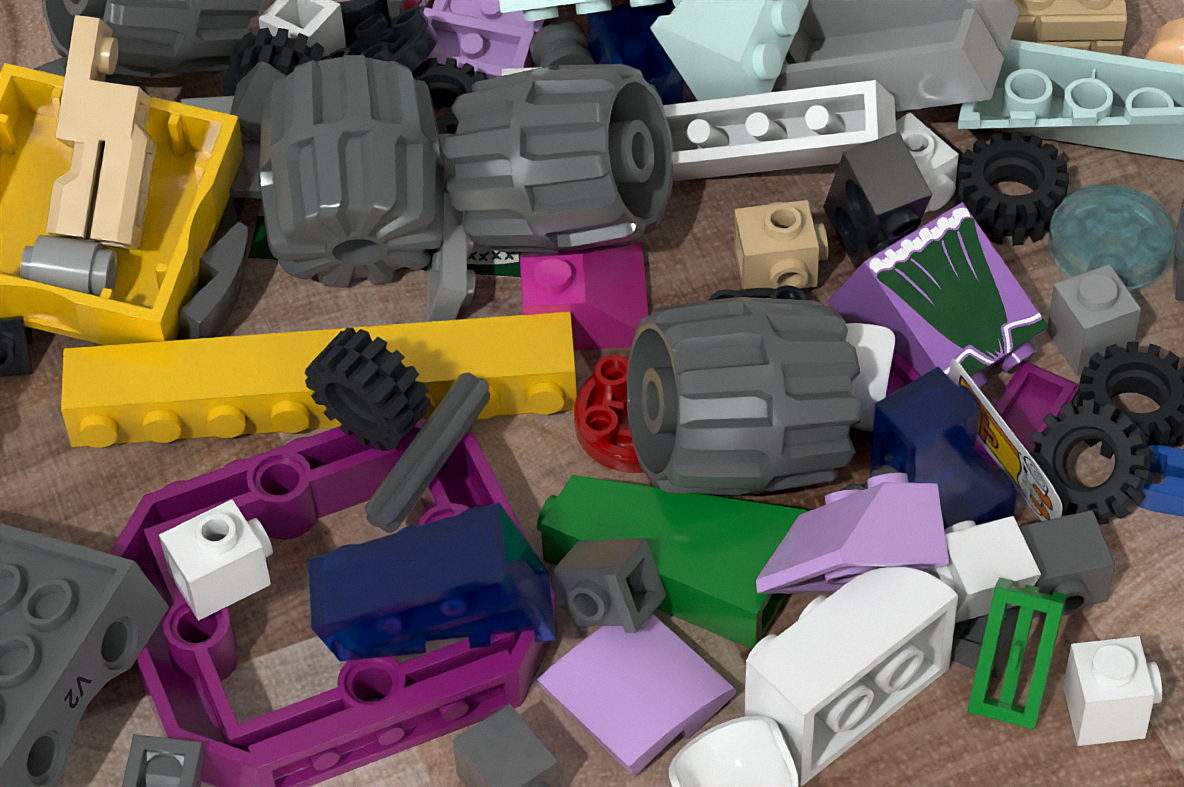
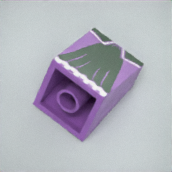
(945, 299)

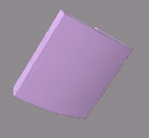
(481, 35)
(636, 690)

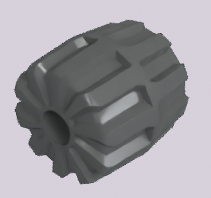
(160, 35)
(560, 158)
(351, 171)
(742, 395)

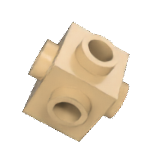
(778, 245)

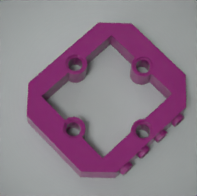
(337, 727)

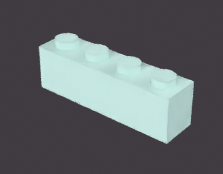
(729, 44)
(1085, 100)

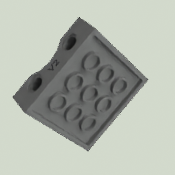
(64, 632)

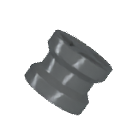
(560, 45)

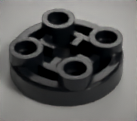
(402, 39)

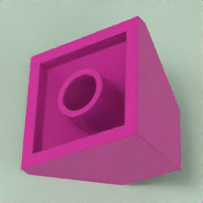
(597, 285)

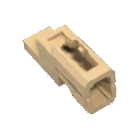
(112, 153)

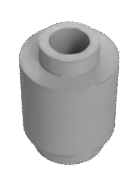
(70, 264)

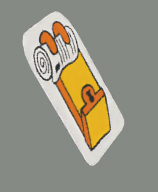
(1010, 453)

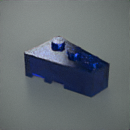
(430, 584)

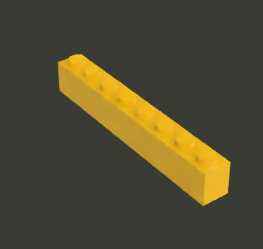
(259, 379)

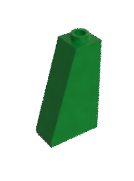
(700, 543)

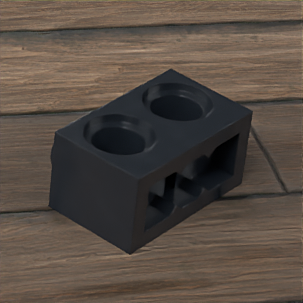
(876, 197)

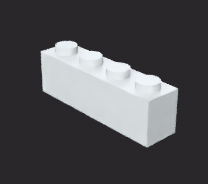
(777, 129)

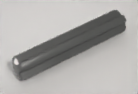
(427, 452)

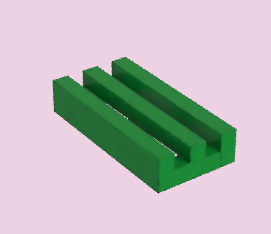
(1029, 600)

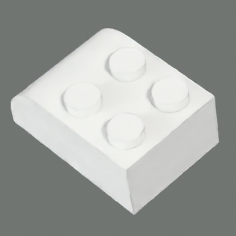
(851, 662)

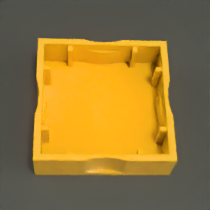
(186, 200)

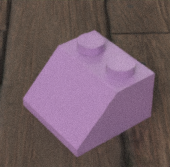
(859, 532)

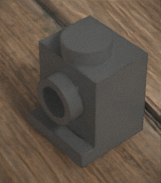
(595, 584)

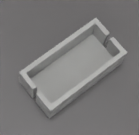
(914, 48)

